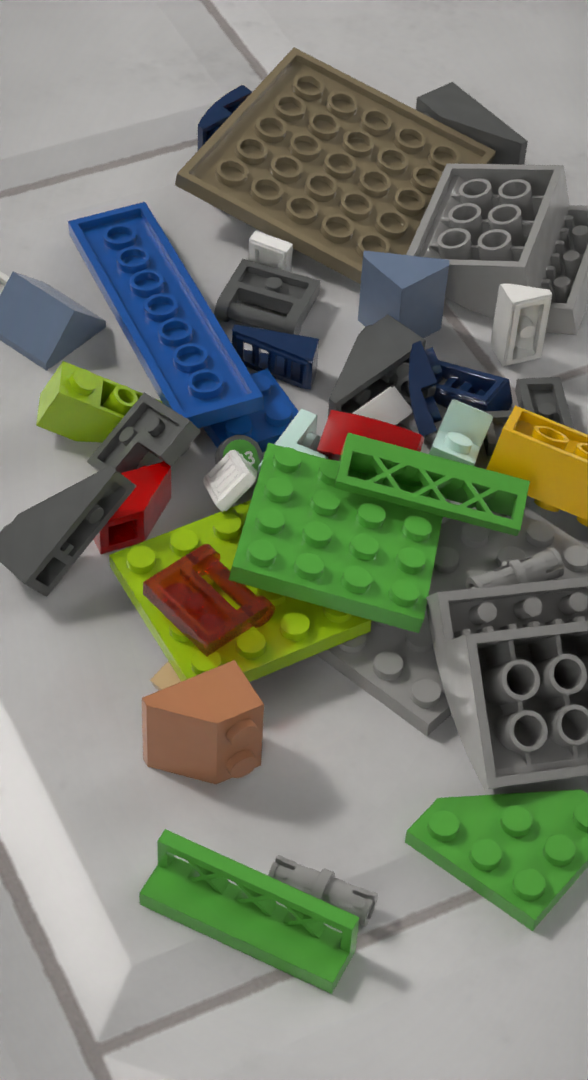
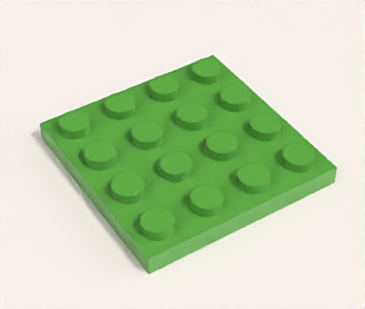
(335, 543)

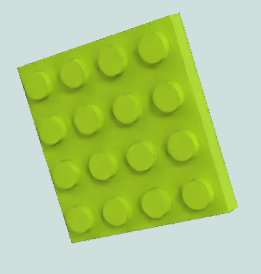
(290, 635)

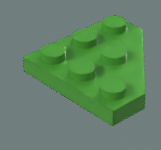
(509, 847)

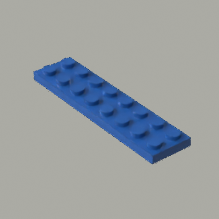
(165, 316)

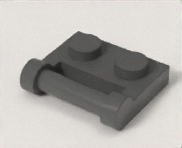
(269, 289)

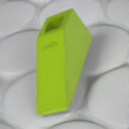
(83, 404)

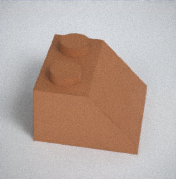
(205, 726)

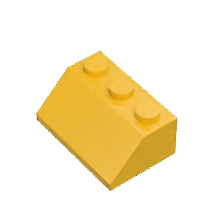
(548, 457)

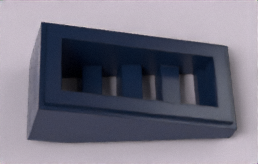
(288, 357)
(477, 388)

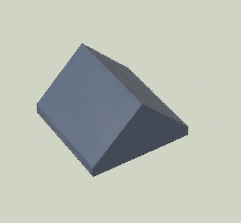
(404, 288)
(43, 321)

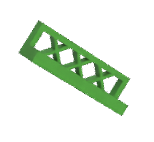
(439, 476)
(248, 914)

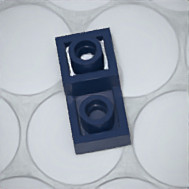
(220, 112)
(422, 372)

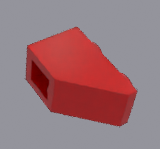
(140, 510)

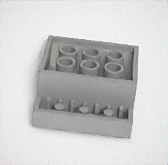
(508, 229)
(516, 677)

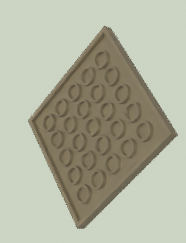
(327, 164)

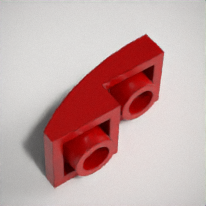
(342, 423)

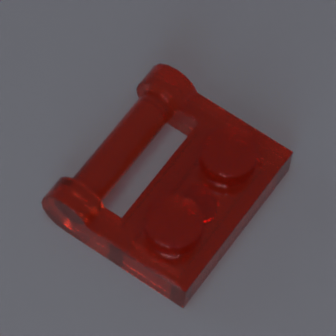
(198, 607)

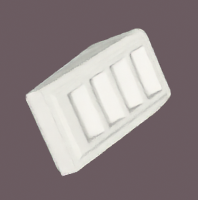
(229, 479)

